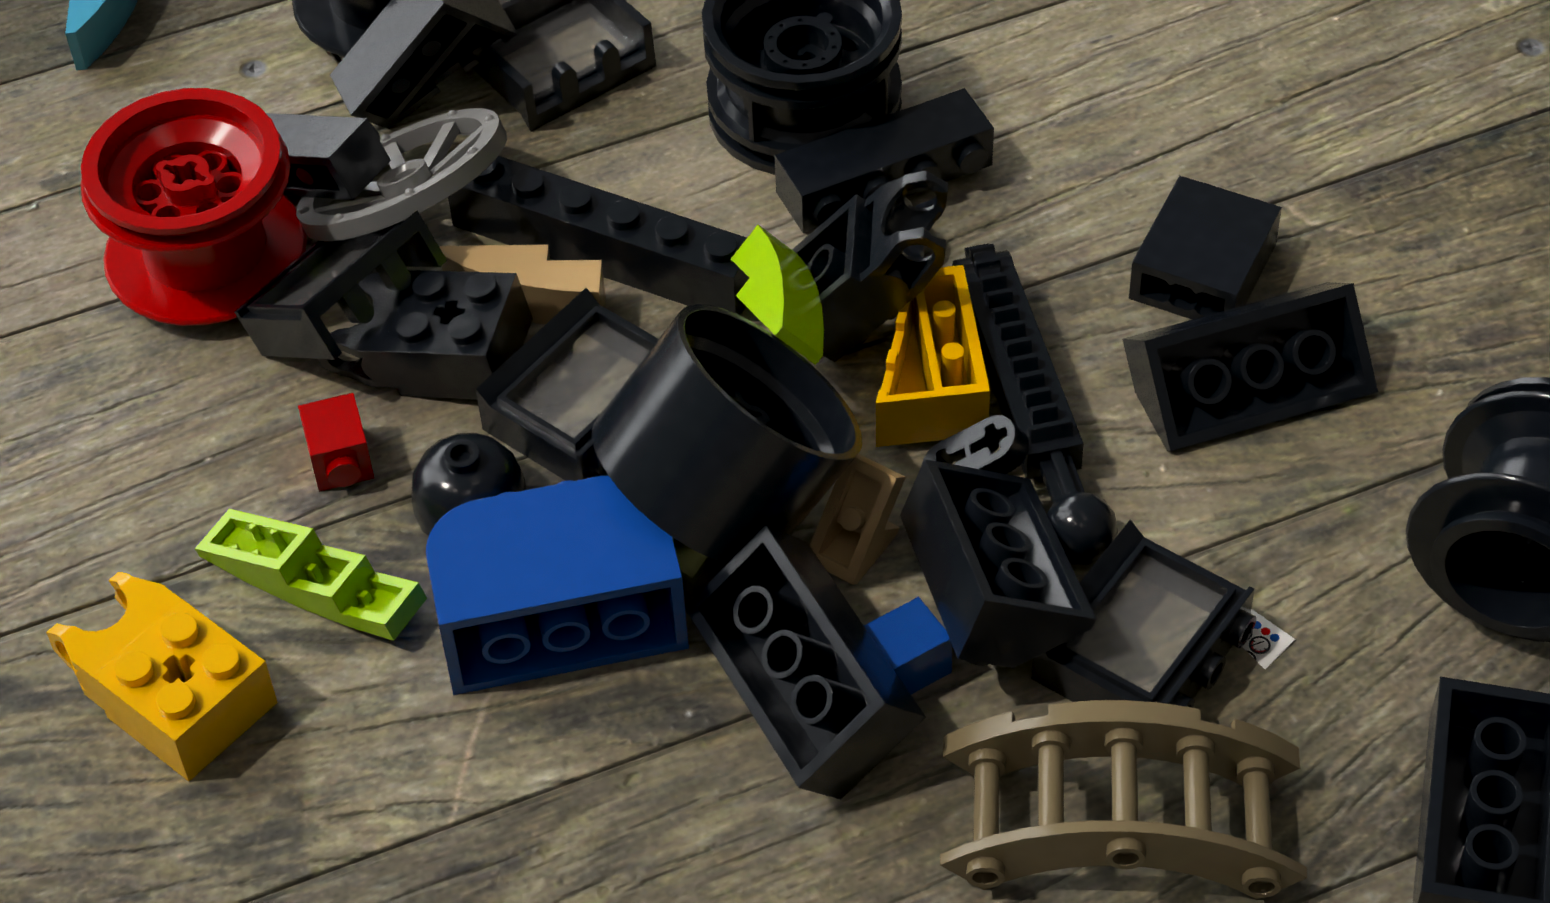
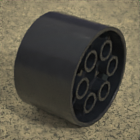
(724, 433)

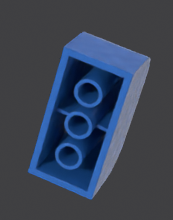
(552, 584)

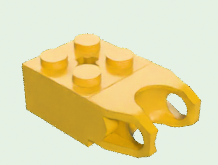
(168, 675)

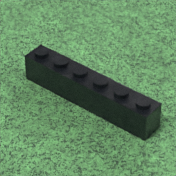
(580, 222)

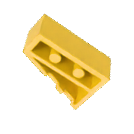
(934, 367)

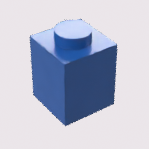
(913, 644)

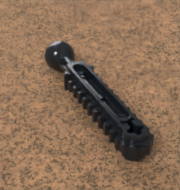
(1035, 401)

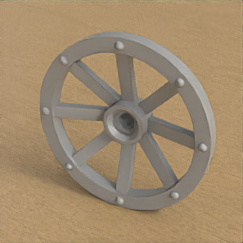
(411, 183)

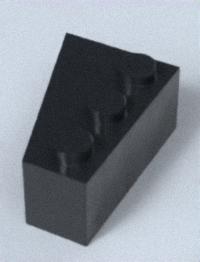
(412, 51)

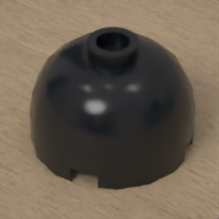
(461, 471)

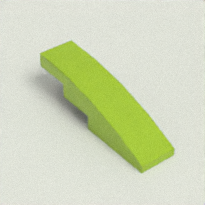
(315, 577)

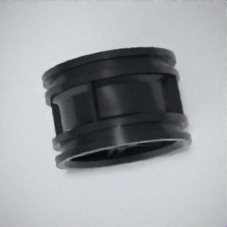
(798, 71)

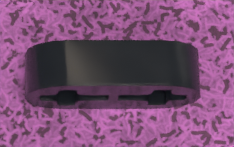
(976, 446)

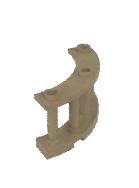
(1124, 733)

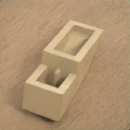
(545, 282)

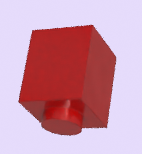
(336, 442)

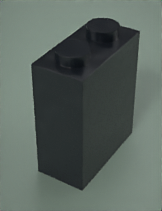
(1204, 250)

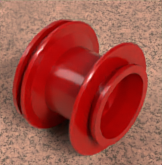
(191, 204)

